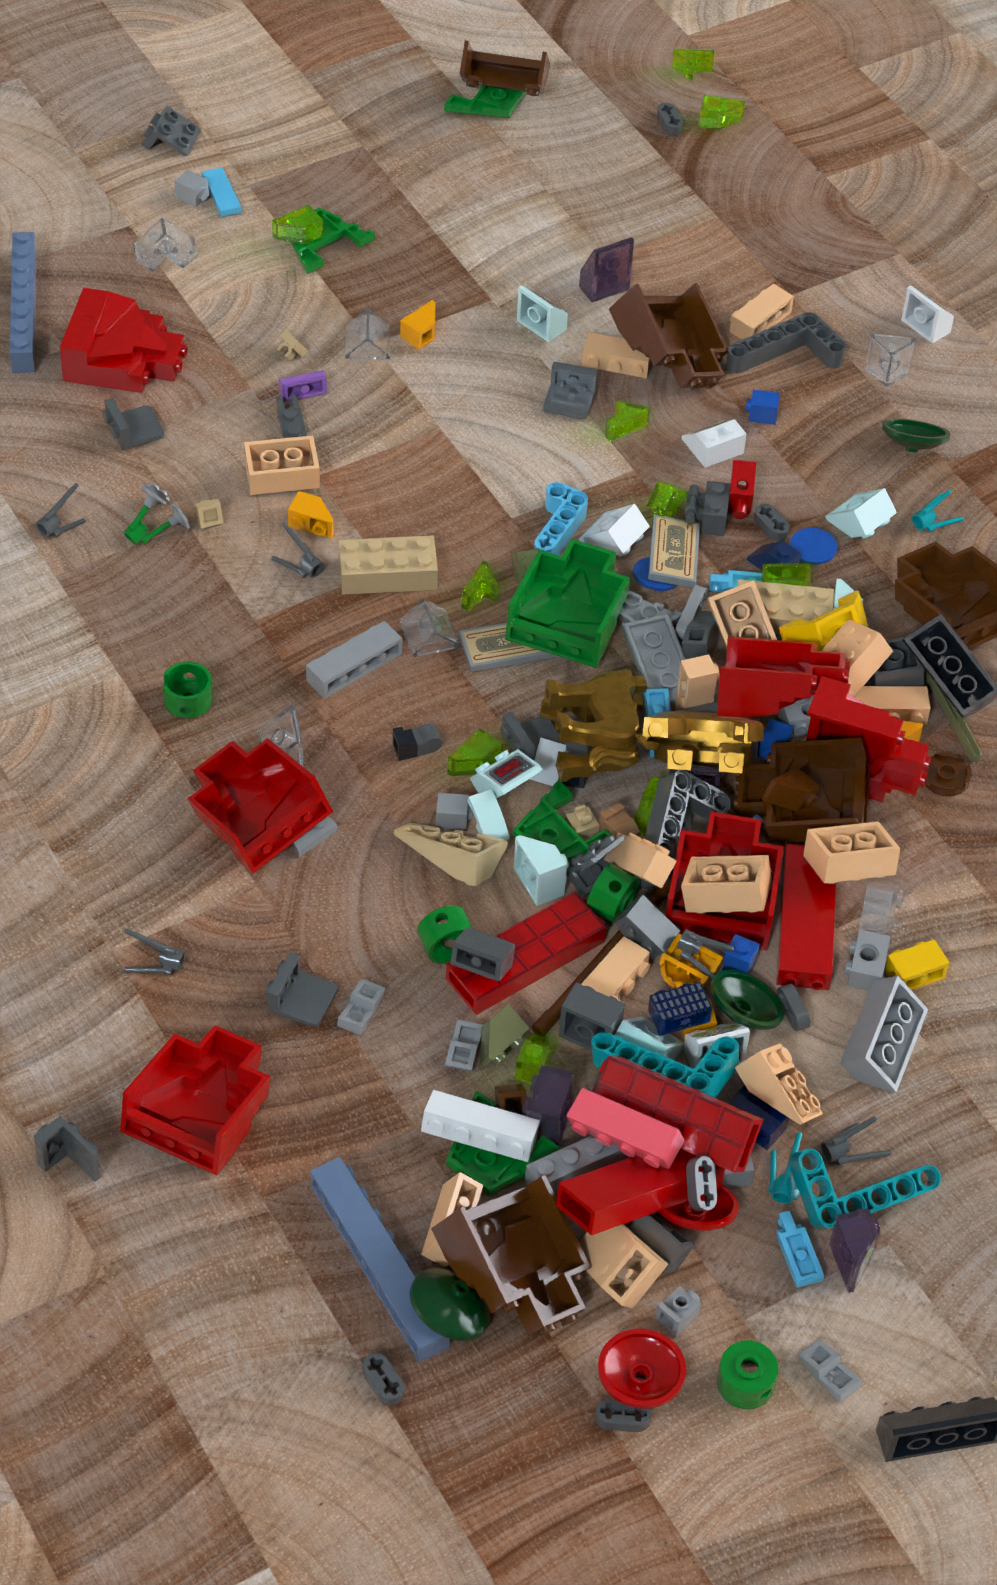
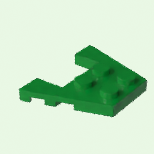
(487, 102)
(333, 230)
(549, 826)
(490, 1168)

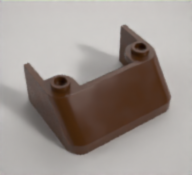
(504, 71)

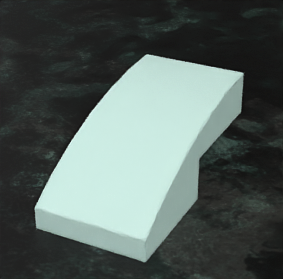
(488, 815)

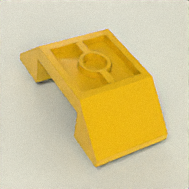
(825, 627)

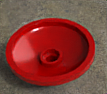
(714, 1219)
(642, 1355)

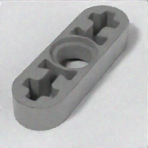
(693, 607)

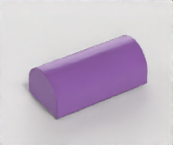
(303, 385)

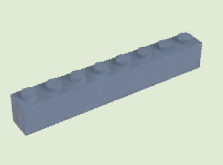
(23, 302)
(375, 1252)

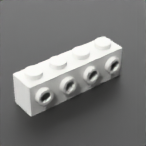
(480, 1125)

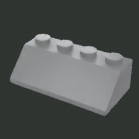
(884, 1034)

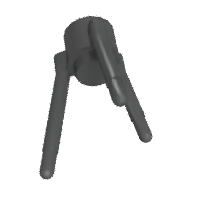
(50, 521)
(309, 562)
(692, 943)
(170, 957)
(837, 1146)

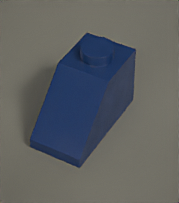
(774, 554)

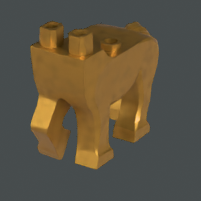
(608, 724)
(703, 739)

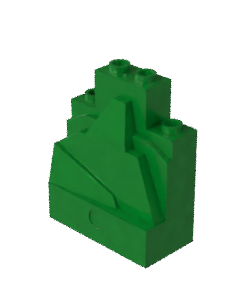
(568, 603)

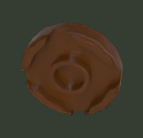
(948, 775)

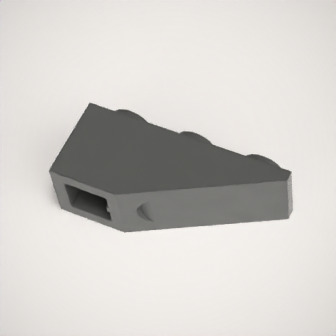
(700, 636)

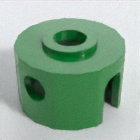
(185, 695)
(613, 892)
(435, 935)
(744, 1388)

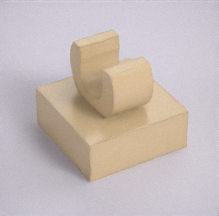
(292, 345)
(209, 513)
(582, 821)

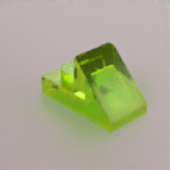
(691, 60)
(626, 420)
(481, 584)

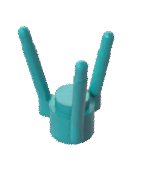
(926, 517)
(783, 1188)

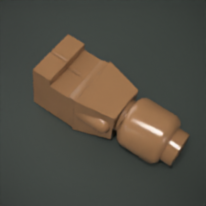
(617, 820)

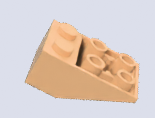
(778, 1083)
(622, 1264)

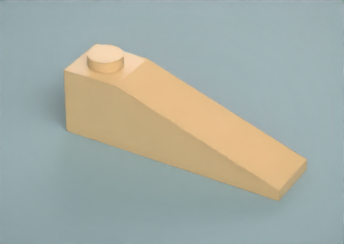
(458, 855)

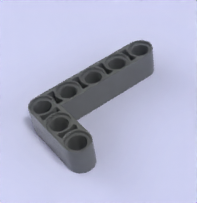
(782, 338)
(672, 797)

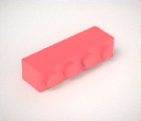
(625, 1129)

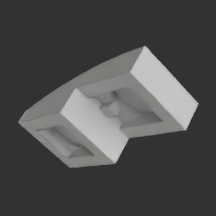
(362, 1006)
(464, 1046)
(829, 1371)

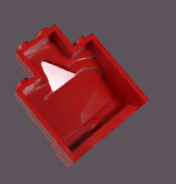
(118, 344)
(773, 674)
(892, 758)
(257, 801)
(725, 837)
(197, 1098)

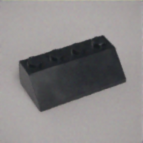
(952, 666)
(938, 1428)

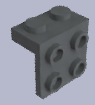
(172, 130)
(570, 390)
(132, 426)
(527, 734)
(588, 866)
(299, 993)
(62, 1140)

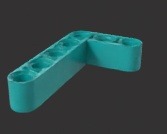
(707, 1077)
(860, 1197)

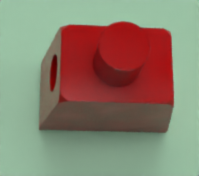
(741, 496)

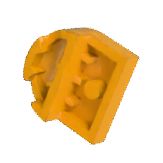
(676, 968)

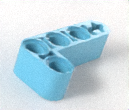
(568, 511)

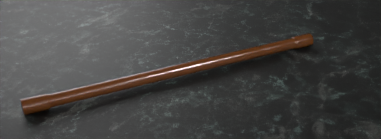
(550, 1016)

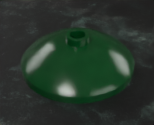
(915, 434)
(747, 1000)
(449, 1305)

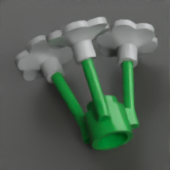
(137, 530)

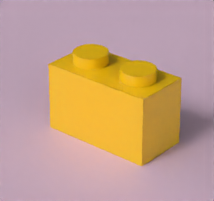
(918, 964)

